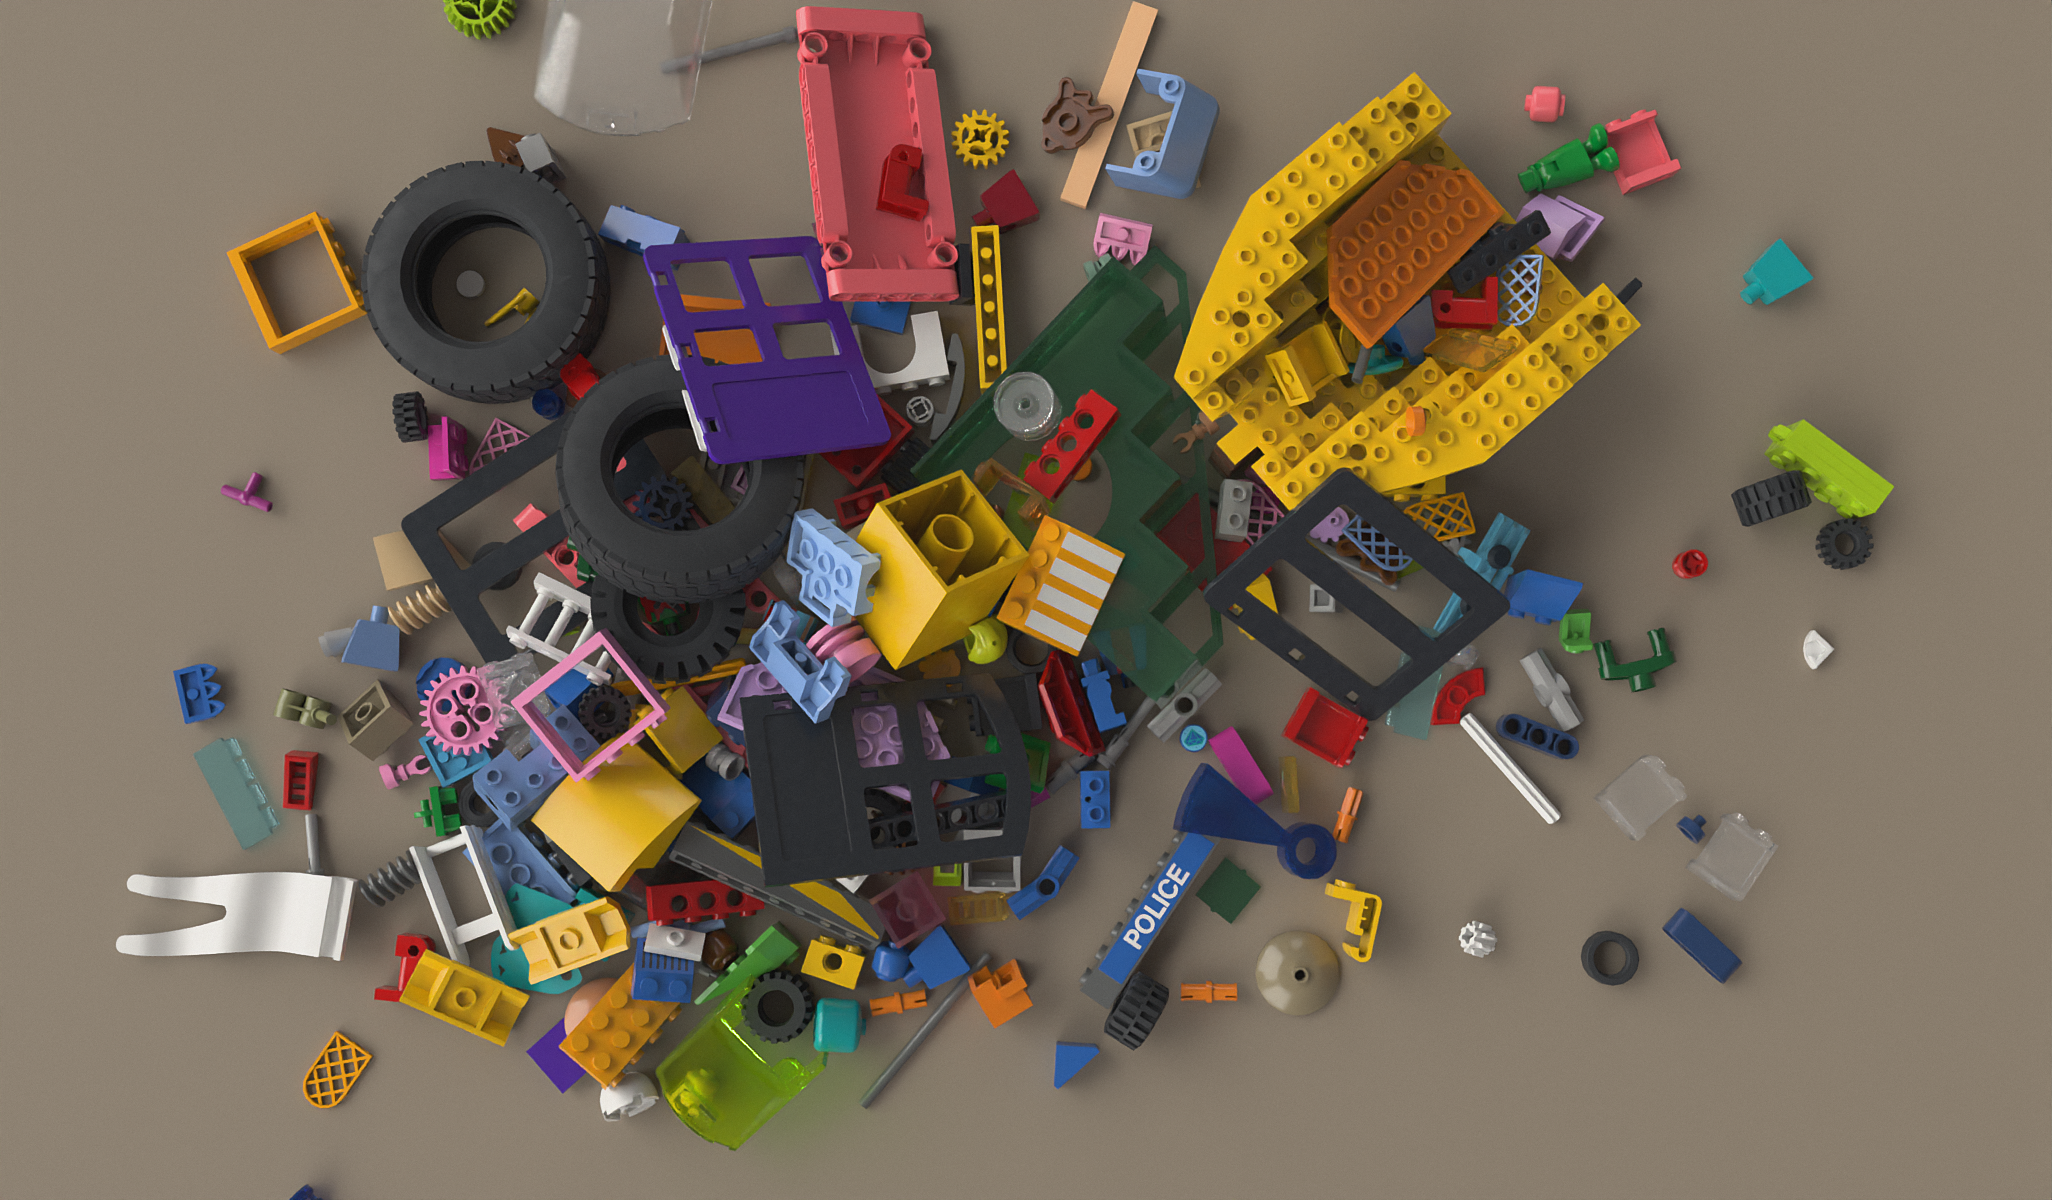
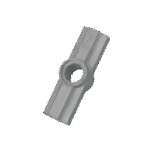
(1551, 690)
(1197, 692)

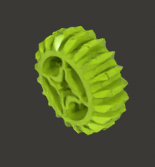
(487, 22)

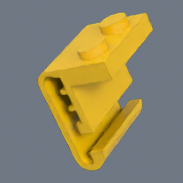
(1363, 913)

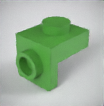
(1575, 631)

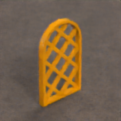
(1470, 530)
(337, 1035)

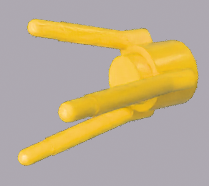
(523, 302)

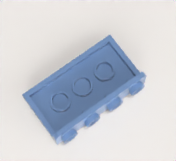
(522, 860)

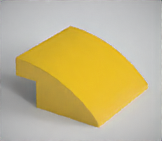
(618, 816)

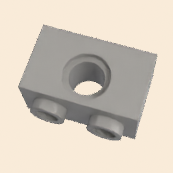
(540, 158)
(1233, 510)

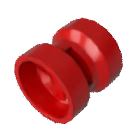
(1696, 563)

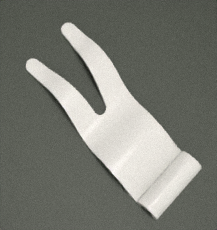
(263, 914)

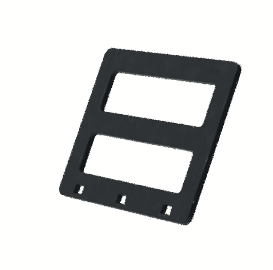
(1288, 542)
(464, 587)

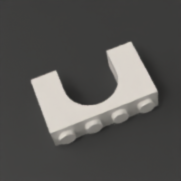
(927, 365)

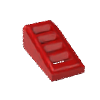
(310, 769)

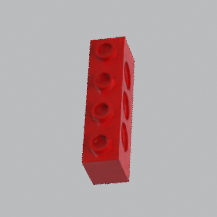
(1053, 485)
(661, 896)

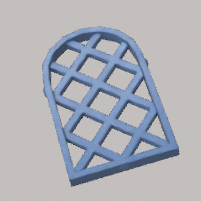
(1539, 259)
(1346, 530)

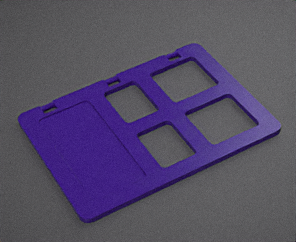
(776, 403)

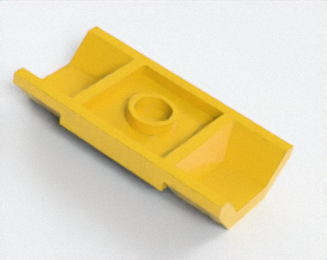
(573, 938)
(464, 997)

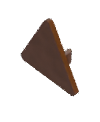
(504, 147)

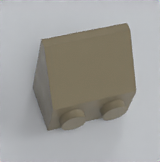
(374, 721)

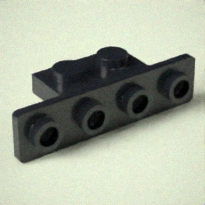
(1496, 249)

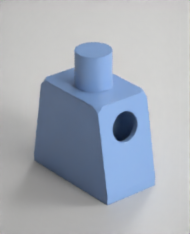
(374, 642)

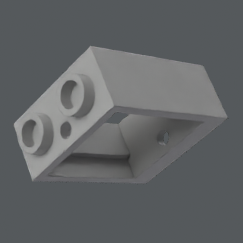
(990, 881)

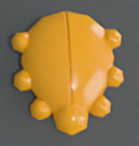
(940, 665)

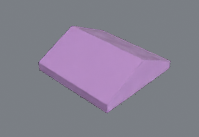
(1561, 220)
(1584, 233)

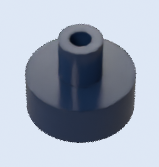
(1692, 828)

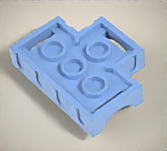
(832, 568)

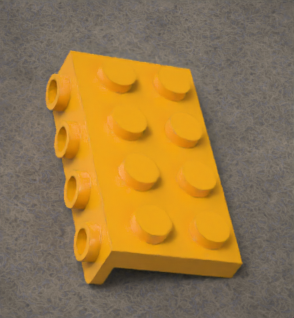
(617, 1032)

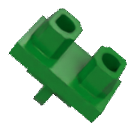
(439, 798)

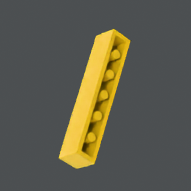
(988, 304)

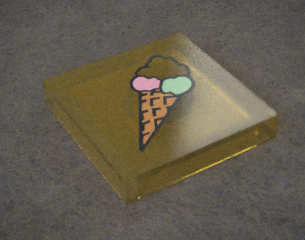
(1289, 784)

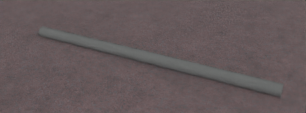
(1347, 562)

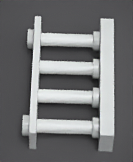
(572, 602)

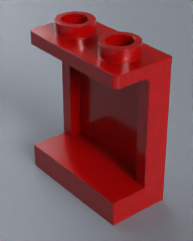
(1325, 728)

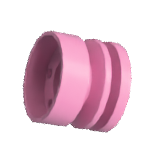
(846, 646)

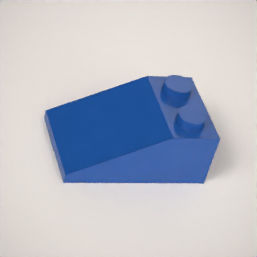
(1540, 596)
(723, 801)

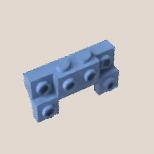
(795, 666)

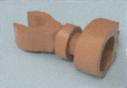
(1197, 432)

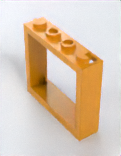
(241, 262)

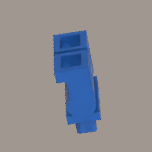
(1099, 697)

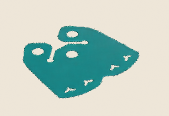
(526, 911)

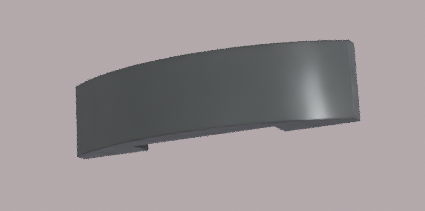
(943, 422)

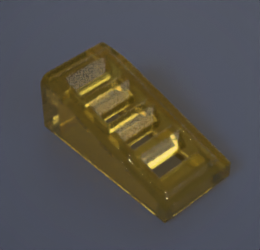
(1001, 908)

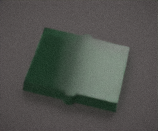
(1228, 890)

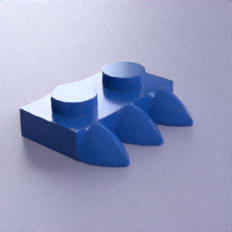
(197, 693)

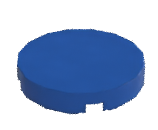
(431, 672)

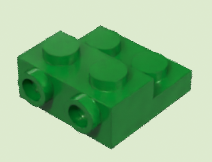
(1037, 754)

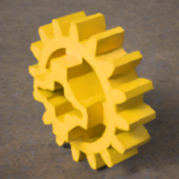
(972, 147)

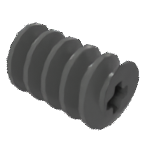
(391, 882)

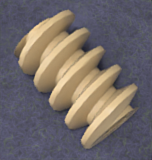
(419, 610)

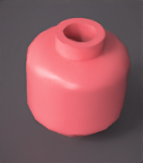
(1545, 104)

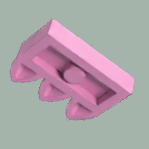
(1122, 235)

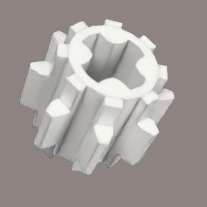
(1477, 939)

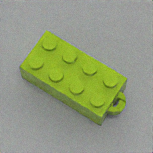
(1827, 469)

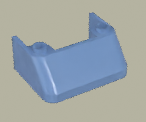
(1179, 162)

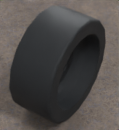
(1017, 663)
(1631, 962)

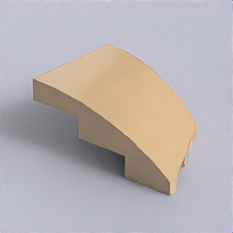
(1149, 134)
(402, 564)

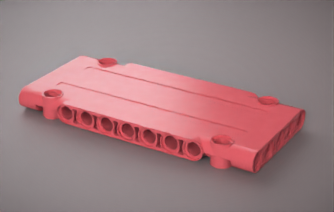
(857, 104)

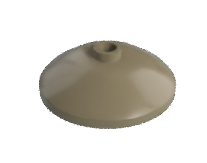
(1277, 969)

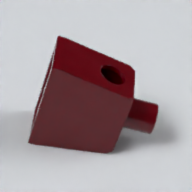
(1007, 205)

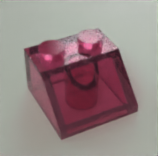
(907, 909)

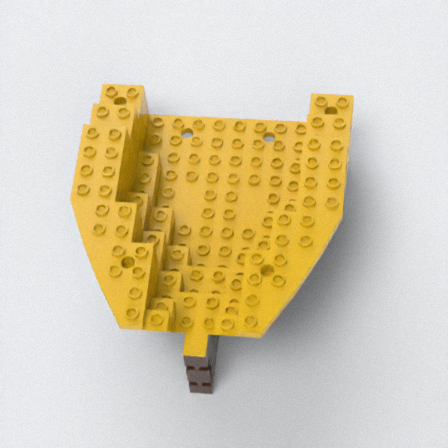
(1276, 284)

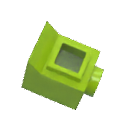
(947, 875)

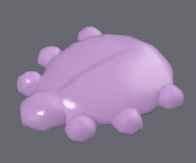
(1331, 526)

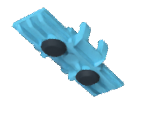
(1495, 552)

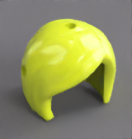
(987, 641)

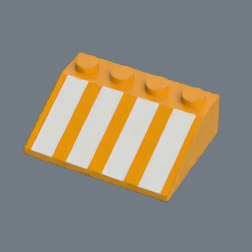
(1061, 586)

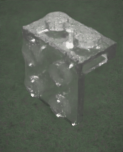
(505, 682)

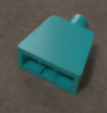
(1774, 275)

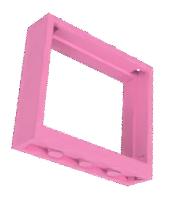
(550, 737)

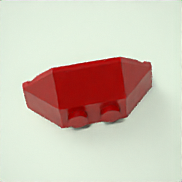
(1068, 706)

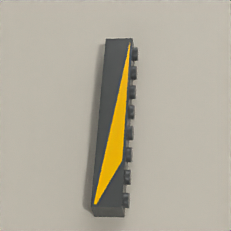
(812, 901)

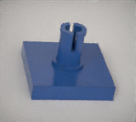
(881, 315)

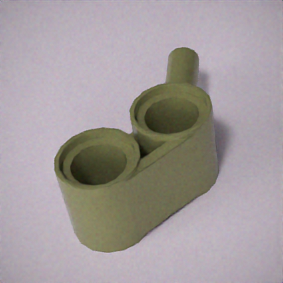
(306, 709)

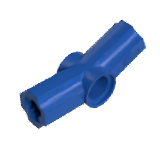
(1057, 870)

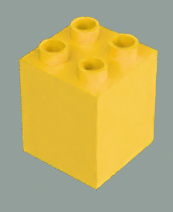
(939, 567)

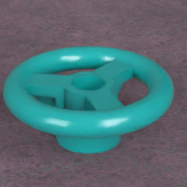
(1379, 362)

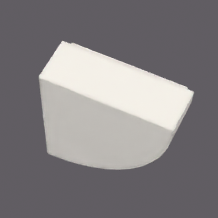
(1816, 649)

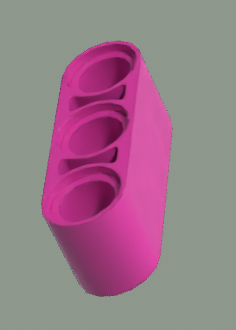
(1240, 765)

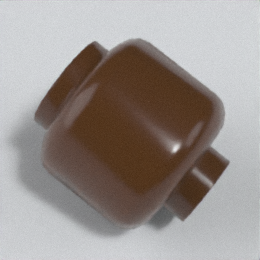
(719, 950)

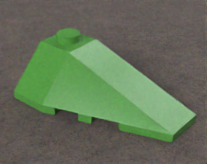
(765, 954)

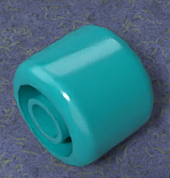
(838, 1025)

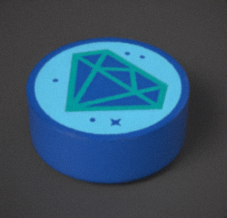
(1193, 738)

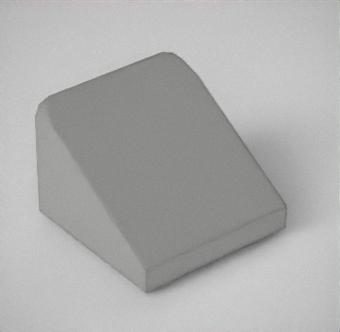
(1323, 602)

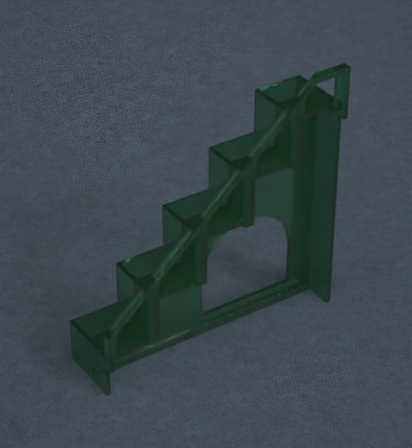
(1102, 347)

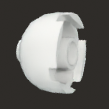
(630, 1096)

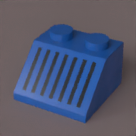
(661, 976)

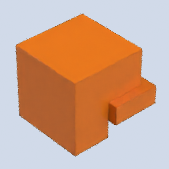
(1001, 993)

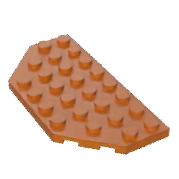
(1402, 242)

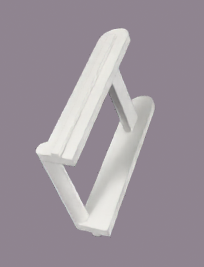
(452, 934)

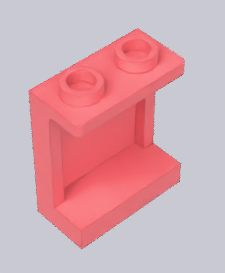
(1640, 152)

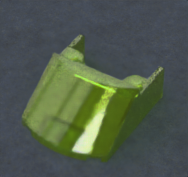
(723, 1083)

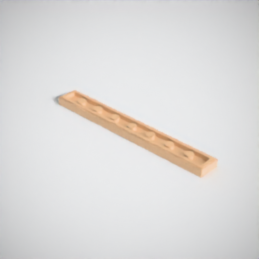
(1114, 93)

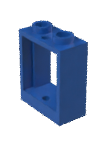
(1096, 811)

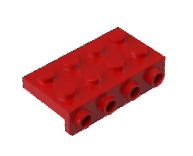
(1185, 539)

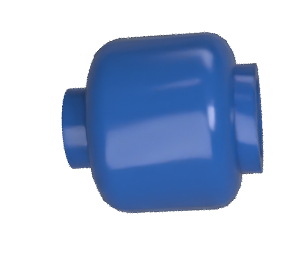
(890, 962)

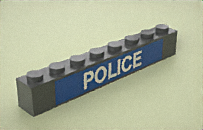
(1146, 916)

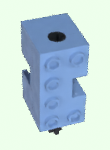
(519, 788)

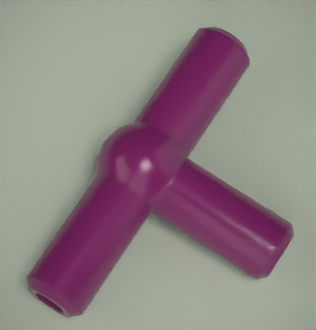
(248, 496)

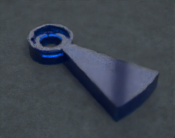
(1221, 810)

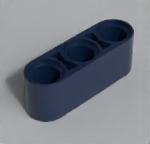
(1550, 738)
(1702, 945)

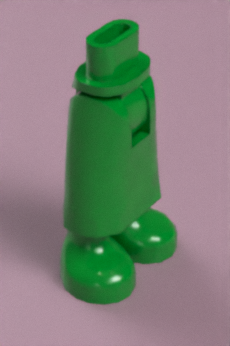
(1571, 163)

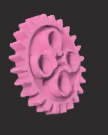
(446, 725)

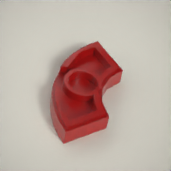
(1456, 695)

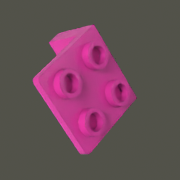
(447, 450)

